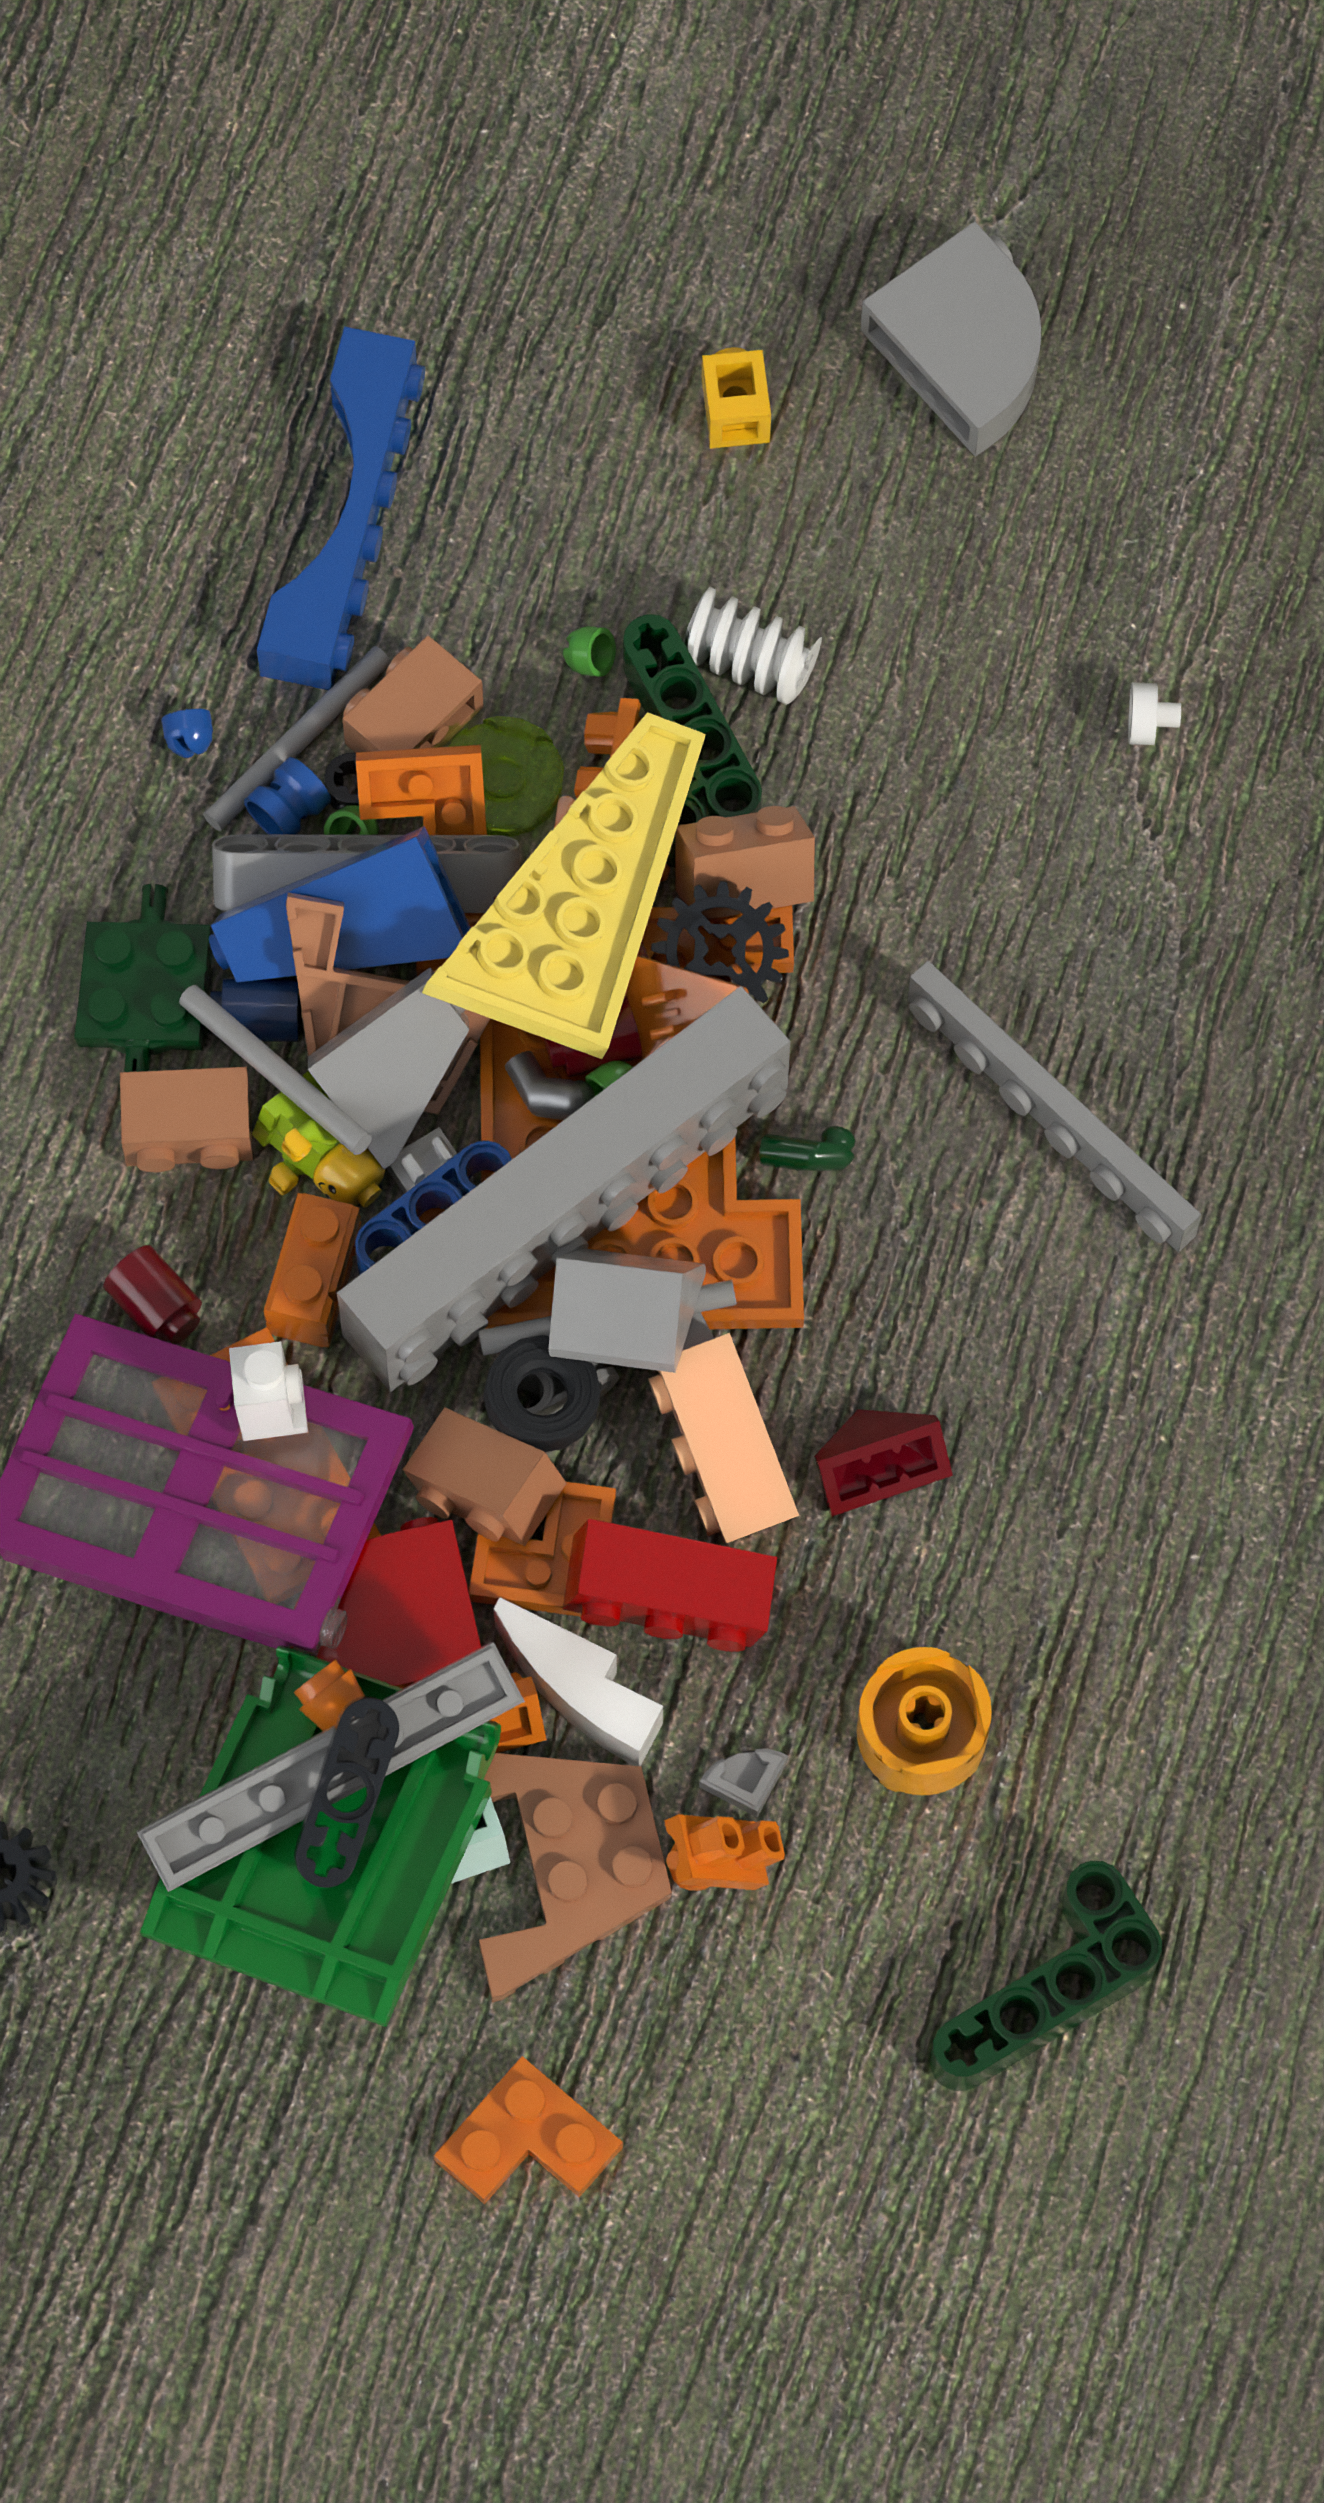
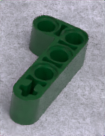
(713, 779)
(1038, 1989)

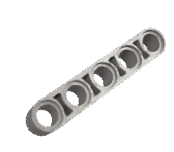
(261, 863)

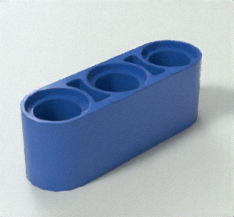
(437, 1190)

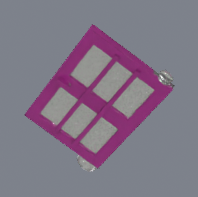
(152, 1496)

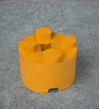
(949, 1696)

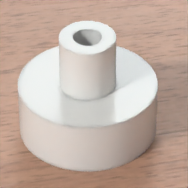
(1148, 713)

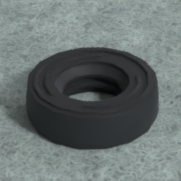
(547, 1431)

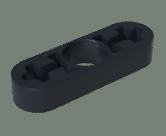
(315, 1834)

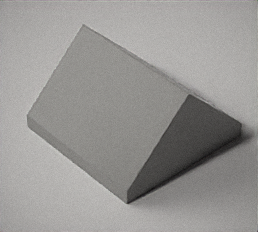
(623, 1308)

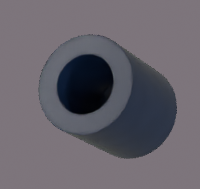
(264, 1007)

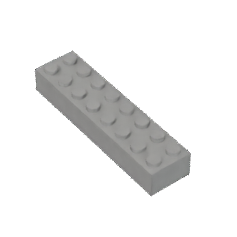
(565, 1190)

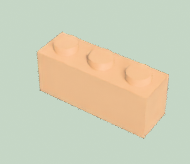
(724, 1441)

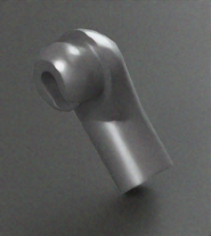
(545, 1095)

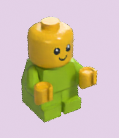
(316, 1153)

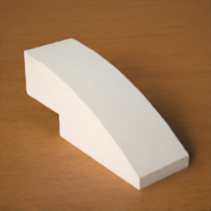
(579, 1682)

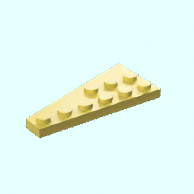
(573, 917)

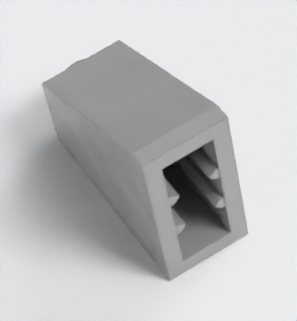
(391, 1064)

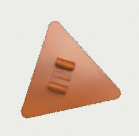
(670, 999)

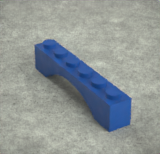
(310, 616)

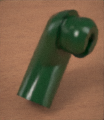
(801, 1154)

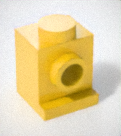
(736, 398)

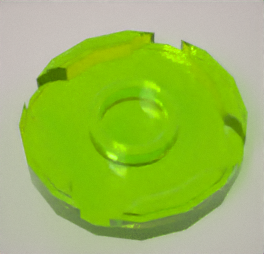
(519, 773)

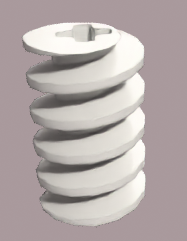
(750, 648)

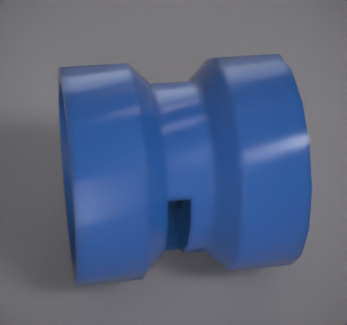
(289, 799)

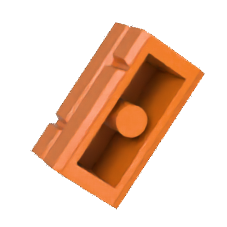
(312, 1270)

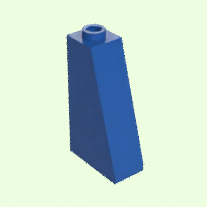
(393, 913)

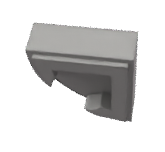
(745, 1778)

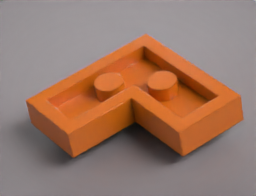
(426, 782)
(538, 1572)
(526, 2118)

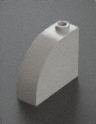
(962, 334)

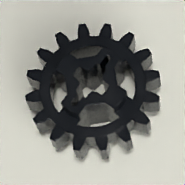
(741, 930)

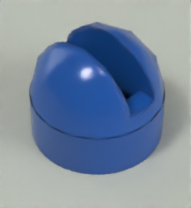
(188, 731)

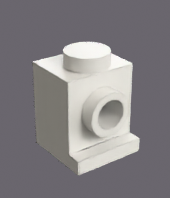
(267, 1392)

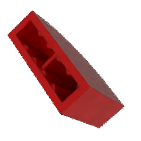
(406, 1606)

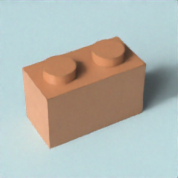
(416, 703)
(756, 850)
(186, 1118)
(483, 1477)

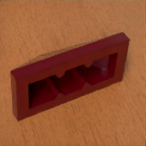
(881, 1457)

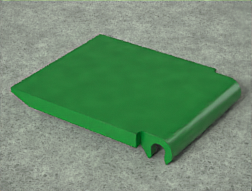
(344, 1941)

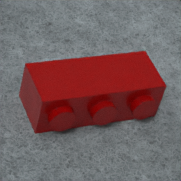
(669, 1585)

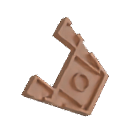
(339, 997)
(589, 1855)

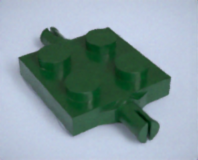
(135, 983)

